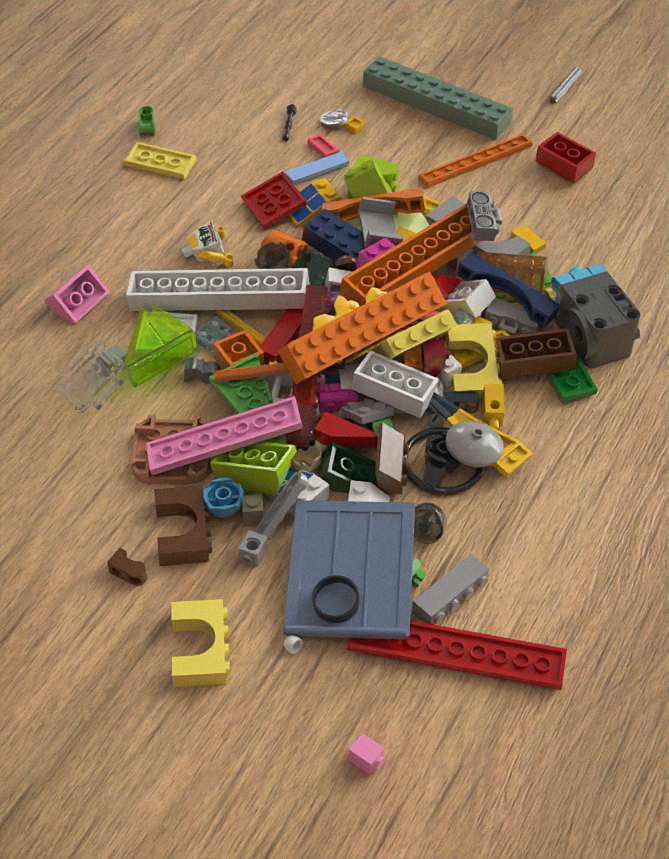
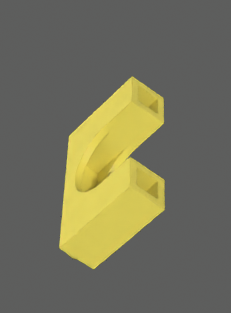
(426, 330)
(480, 339)
(210, 666)

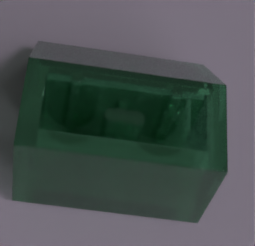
(316, 265)

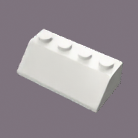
(394, 383)

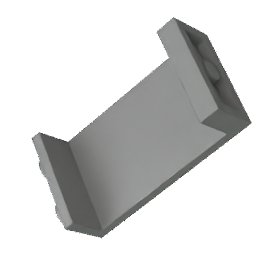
(377, 221)

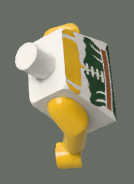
(206, 244)

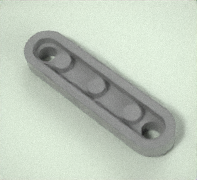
(283, 502)

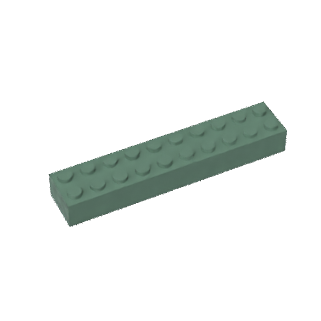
(437, 97)

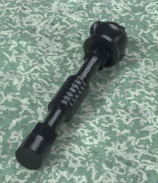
(291, 111)

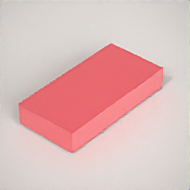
(322, 146)

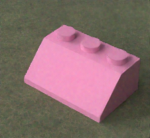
(77, 295)

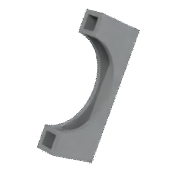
(513, 246)

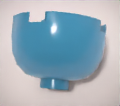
(223, 497)

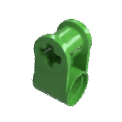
(146, 120)

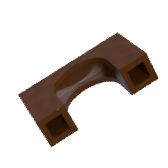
(193, 545)

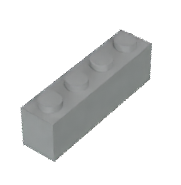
(450, 591)

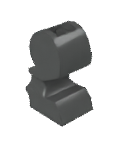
(199, 367)

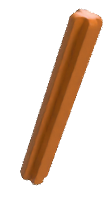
(250, 372)

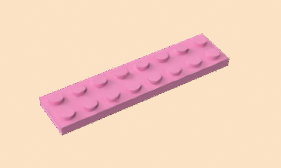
(223, 435)

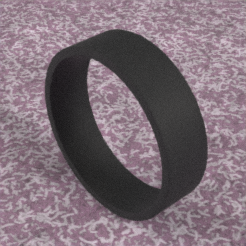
(335, 579)

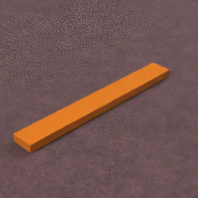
(475, 160)

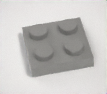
(367, 410)

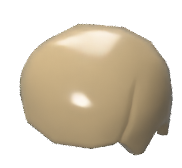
(307, 460)

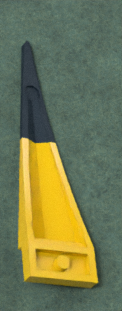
(514, 451)

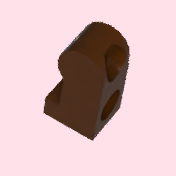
(127, 569)

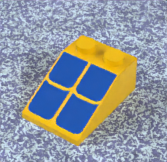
(315, 195)

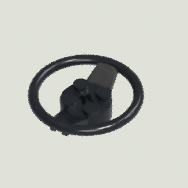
(438, 463)

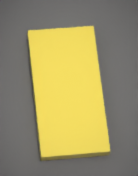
(160, 160)

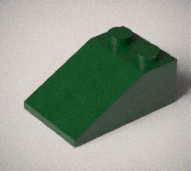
(342, 465)

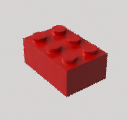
(565, 157)

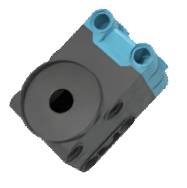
(597, 314)

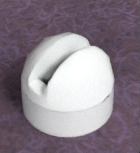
(293, 644)

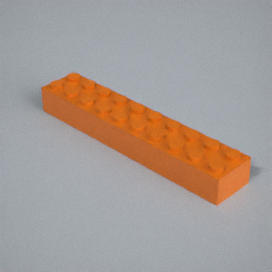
(412, 258)
(361, 327)

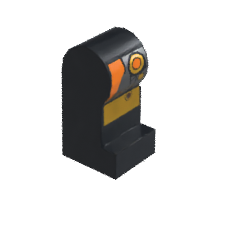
(464, 400)

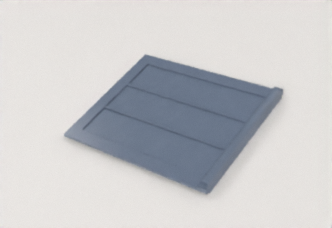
(357, 541)

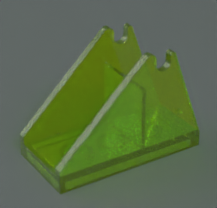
(157, 345)

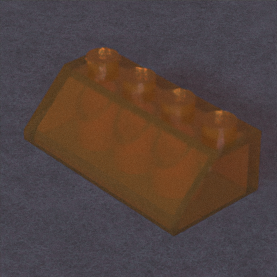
(528, 269)

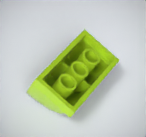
(256, 466)

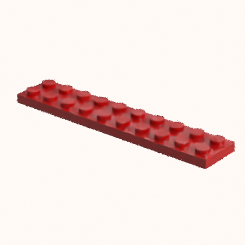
(472, 654)

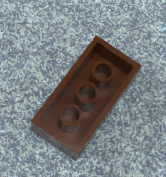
(536, 353)

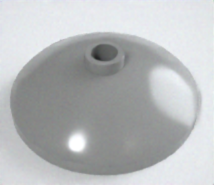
(474, 443)

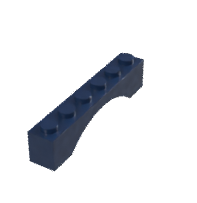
(538, 306)

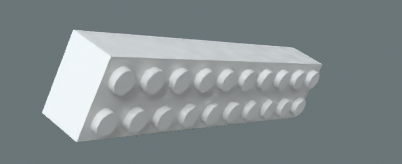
(218, 289)

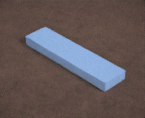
(317, 168)

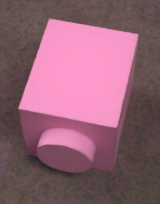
(366, 754)

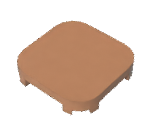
(154, 429)

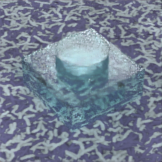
(462, 317)

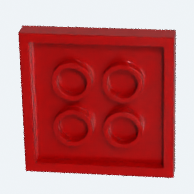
(273, 200)

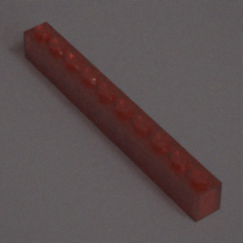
(314, 305)

